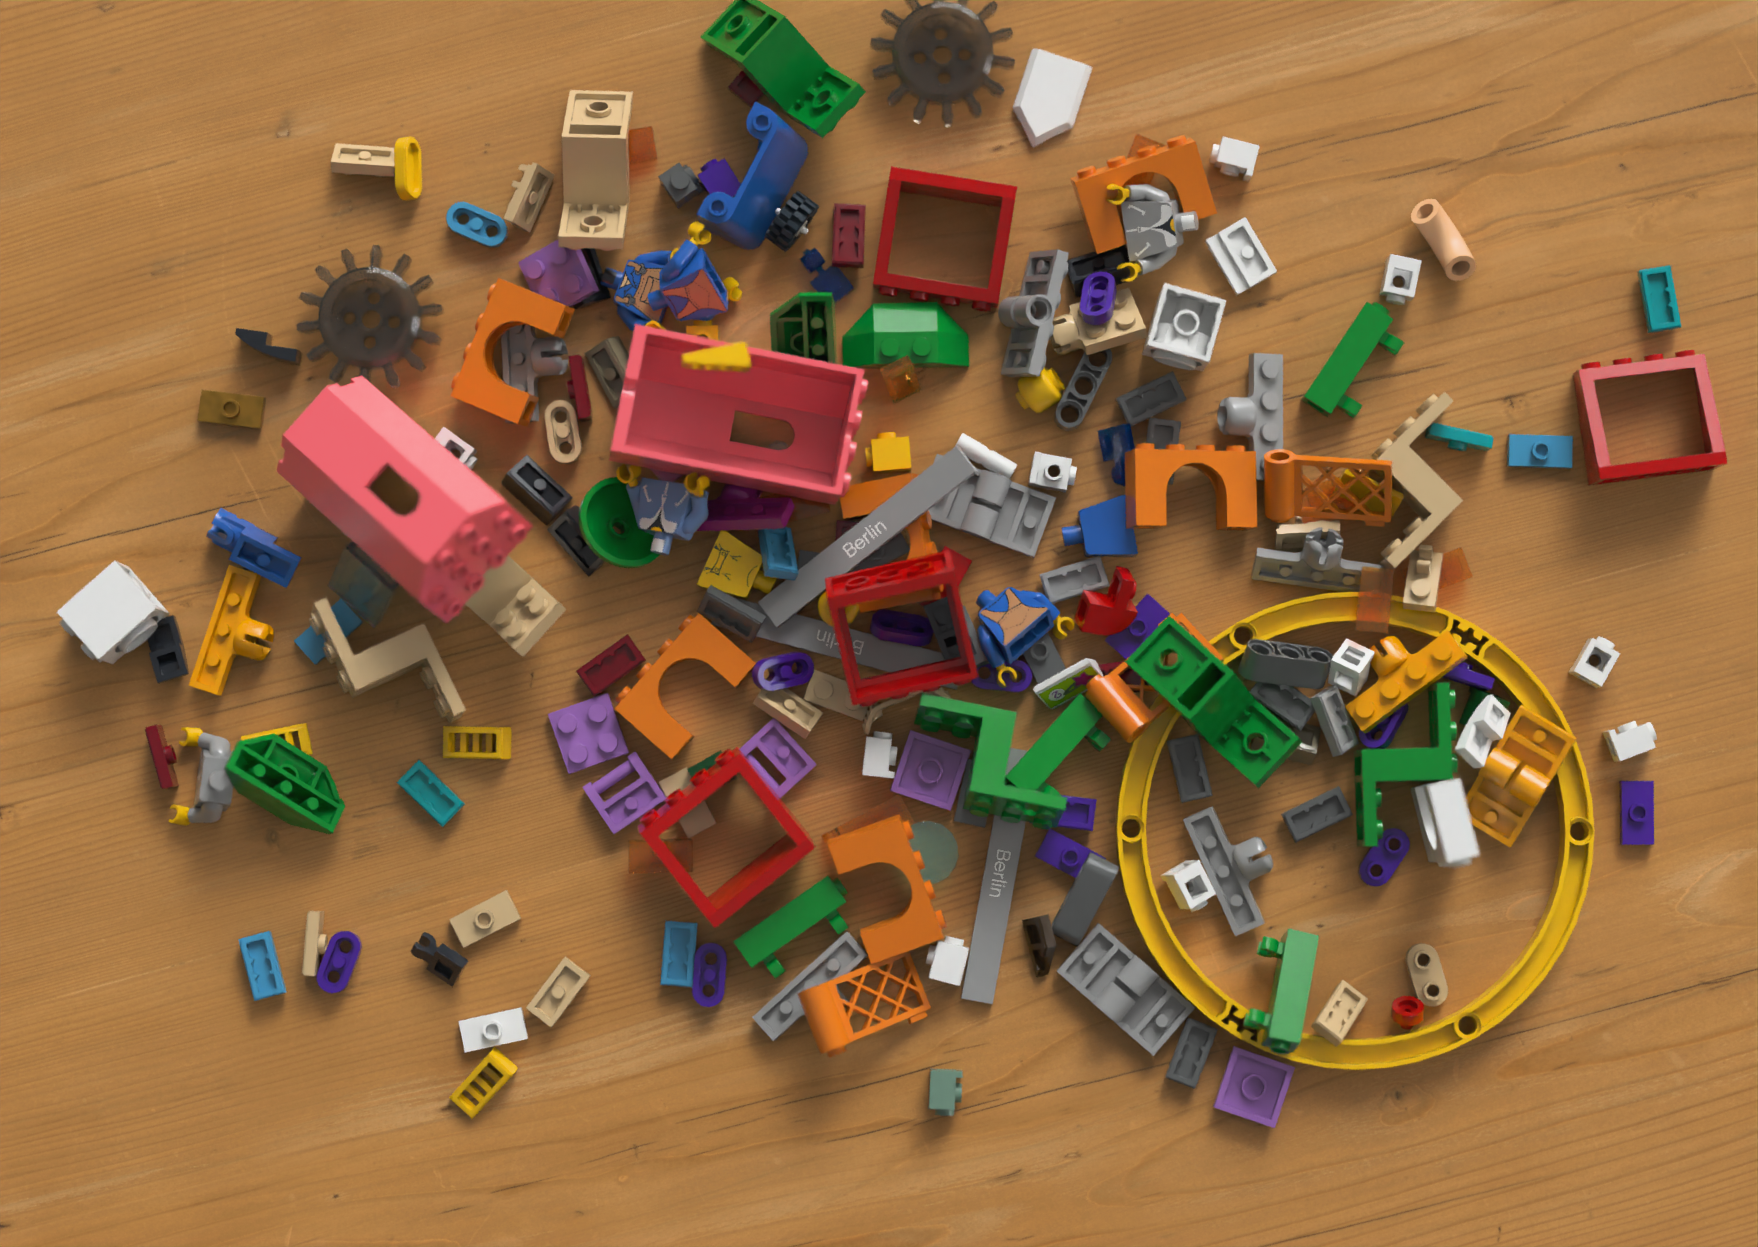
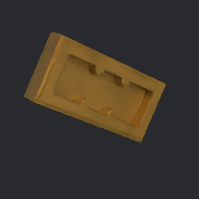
(231, 409)

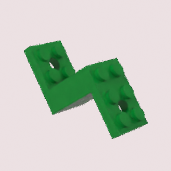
(783, 65)
(1213, 701)
(989, 761)
(1405, 764)

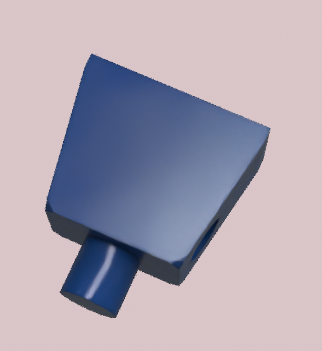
(1103, 530)

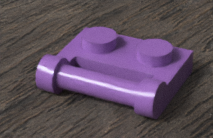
(782, 752)
(630, 802)

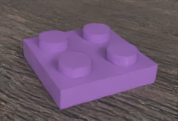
(559, 274)
(588, 733)
(930, 770)
(1253, 1087)

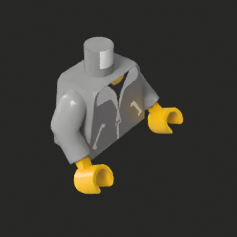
(1151, 226)
(213, 785)

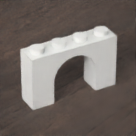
(1445, 823)

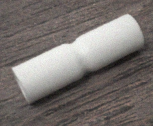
(989, 459)

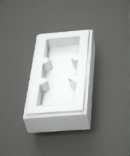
(493, 1029)

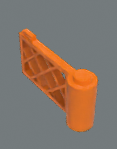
(1285, 488)
(1119, 702)
(827, 1013)

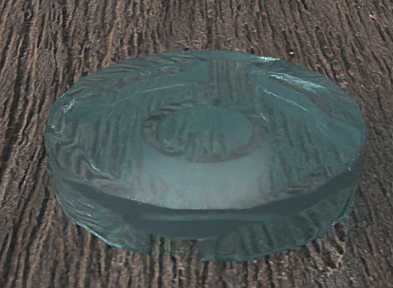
(937, 850)

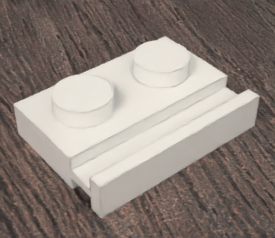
(1241, 256)

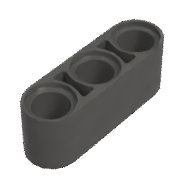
(1079, 402)
(1285, 664)
(1084, 899)

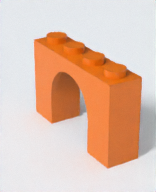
(1176, 161)
(478, 380)
(1229, 471)
(864, 499)
(643, 704)
(890, 843)

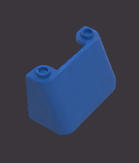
(765, 186)

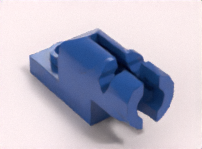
(253, 548)

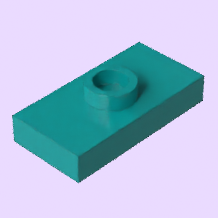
(1659, 299)
(1458, 438)
(431, 793)

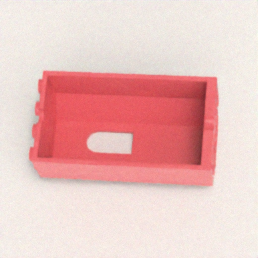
(685, 417)
(451, 535)

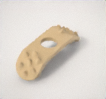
(876, 710)

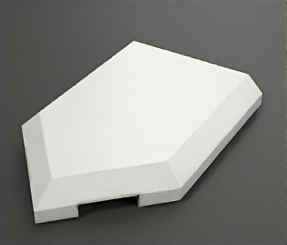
(1050, 95)

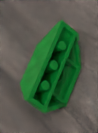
(806, 327)
(904, 329)
(285, 782)

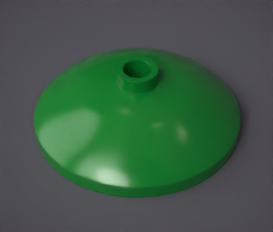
(608, 507)

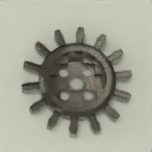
(964, 32)
(351, 295)

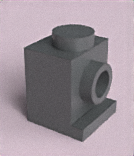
(681, 184)

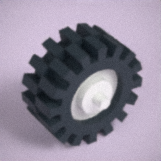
(791, 221)

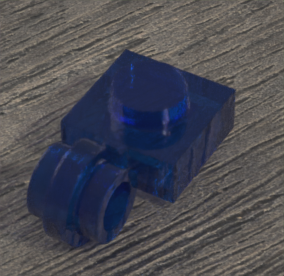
(828, 280)
(1114, 444)

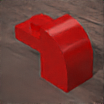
(1111, 611)

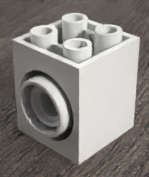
(1183, 328)
(112, 614)

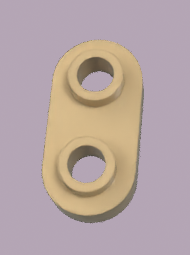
(563, 432)
(1426, 975)

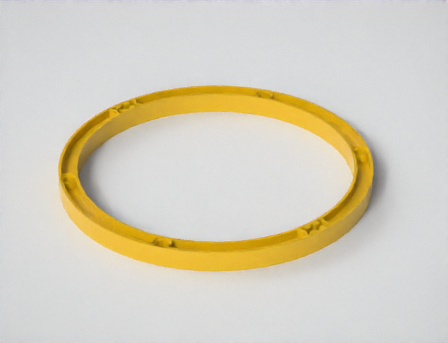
(1498, 1000)

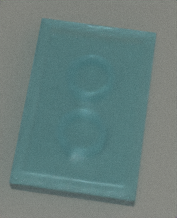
(363, 584)

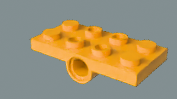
(1517, 775)

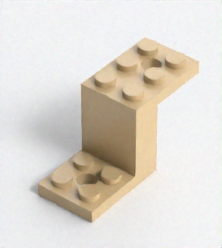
(595, 169)
(1417, 481)
(515, 606)
(386, 661)

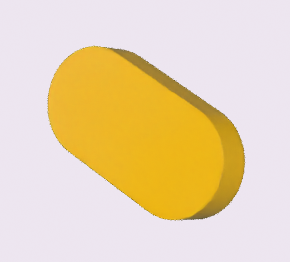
(408, 168)

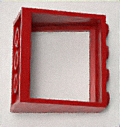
(954, 189)
(1593, 437)
(887, 582)
(759, 872)

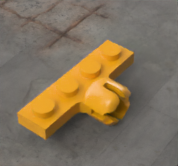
(230, 632)
(1403, 677)

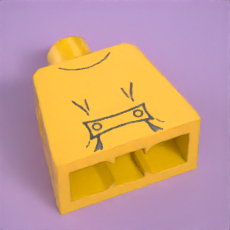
(735, 568)

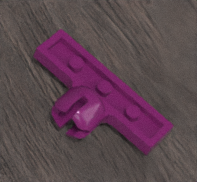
(745, 510)

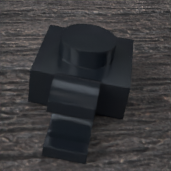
(442, 961)

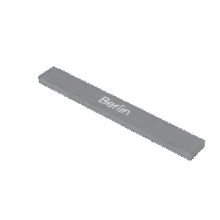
(868, 535)
(821, 638)
(994, 904)

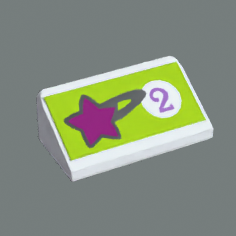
(1067, 683)

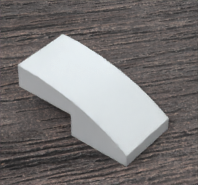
(1483, 727)

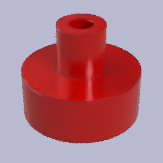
(1407, 1011)

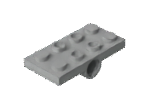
(1032, 313)
(996, 511)
(1125, 989)

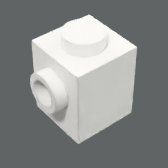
(947, 960)

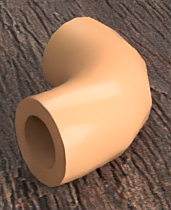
(1444, 239)

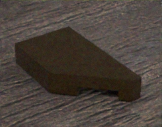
(1040, 943)

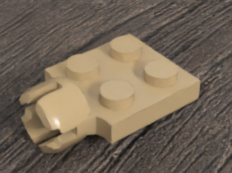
(1122, 328)

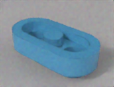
(478, 224)

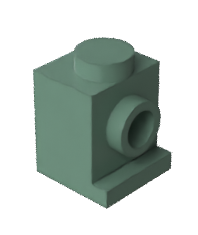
(944, 1090)

